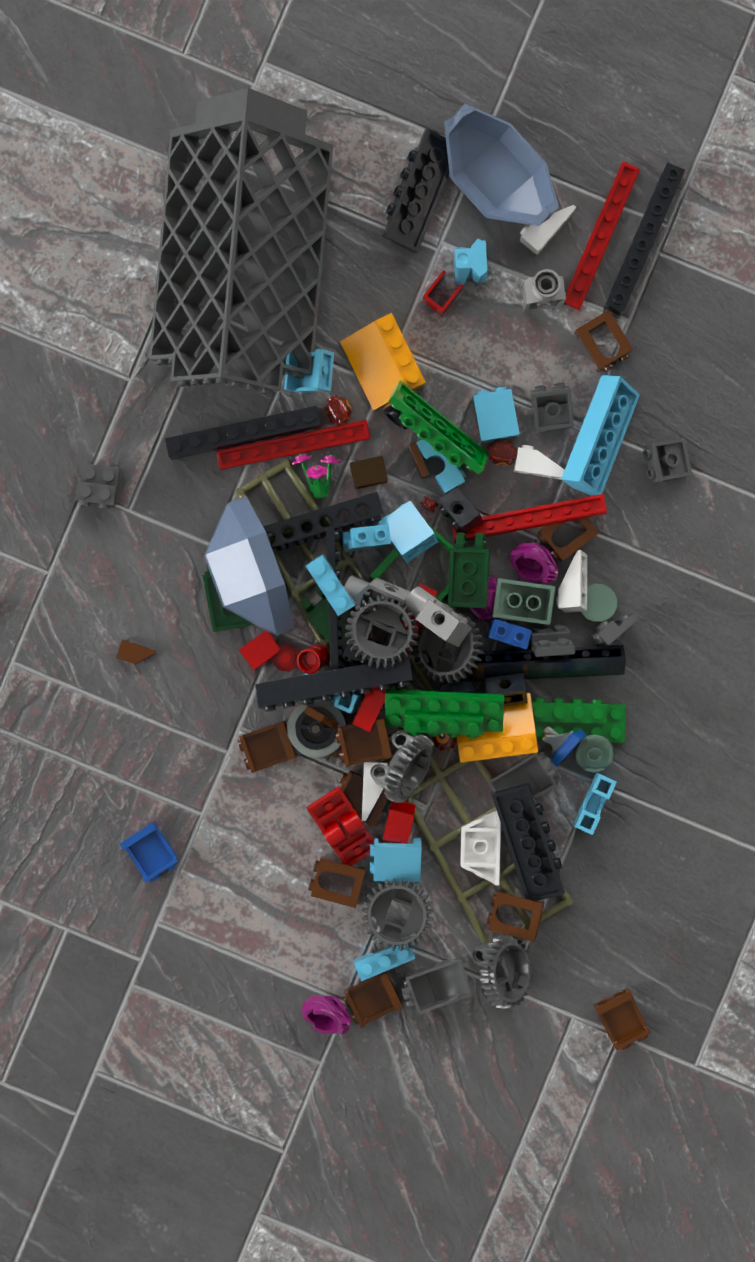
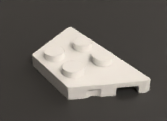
(482, 847)

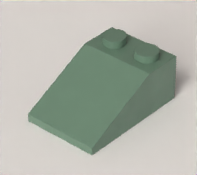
(523, 601)

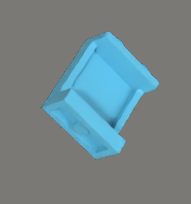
(321, 373)
(495, 415)
(409, 531)
(366, 538)
(396, 861)

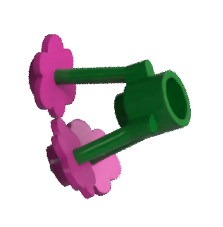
(319, 486)

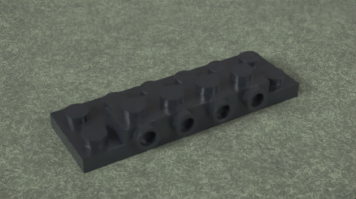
(418, 192)
(529, 842)

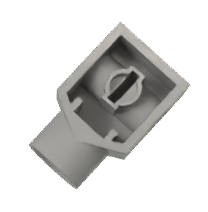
(543, 291)
(362, 590)
(437, 616)

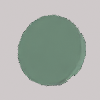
(600, 603)
(594, 753)

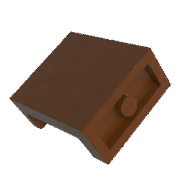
(363, 746)
(266, 747)
(353, 789)
(372, 998)
(622, 1019)

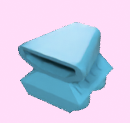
(470, 263)

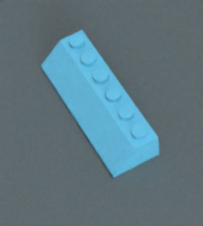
(601, 435)

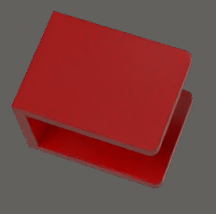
(433, 305)
(260, 650)
(399, 822)

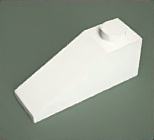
(538, 236)
(535, 463)
(573, 589)
(371, 790)

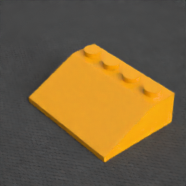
(381, 360)
(516, 739)

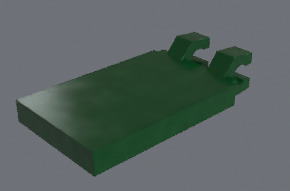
(469, 573)
(220, 617)
(319, 617)

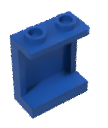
(509, 634)
(150, 852)

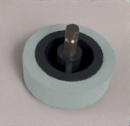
(312, 736)

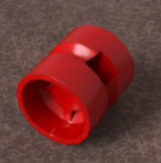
(313, 658)

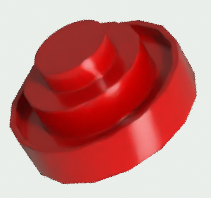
(286, 658)

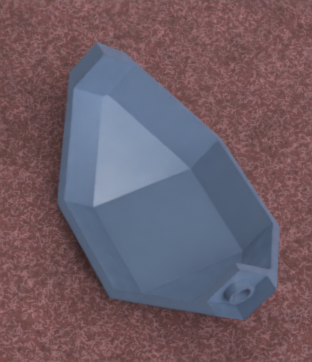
(498, 168)
(247, 570)

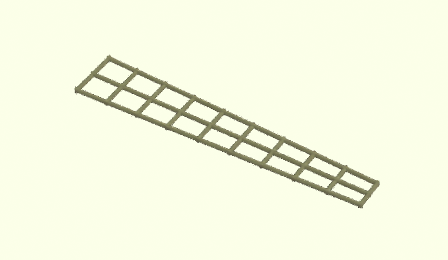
(440, 775)

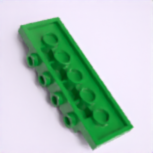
(437, 429)
(444, 712)
(591, 718)

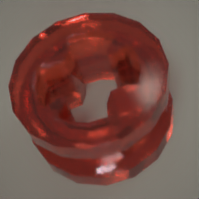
(429, 504)

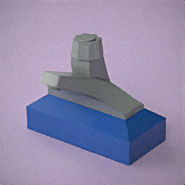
(562, 743)

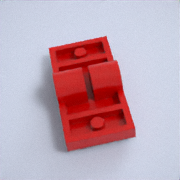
(341, 826)

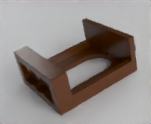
(602, 362)
(562, 553)
(329, 865)
(504, 898)

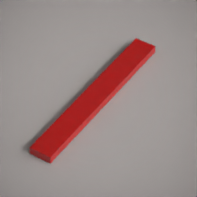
(601, 235)
(293, 445)
(538, 516)
(375, 701)

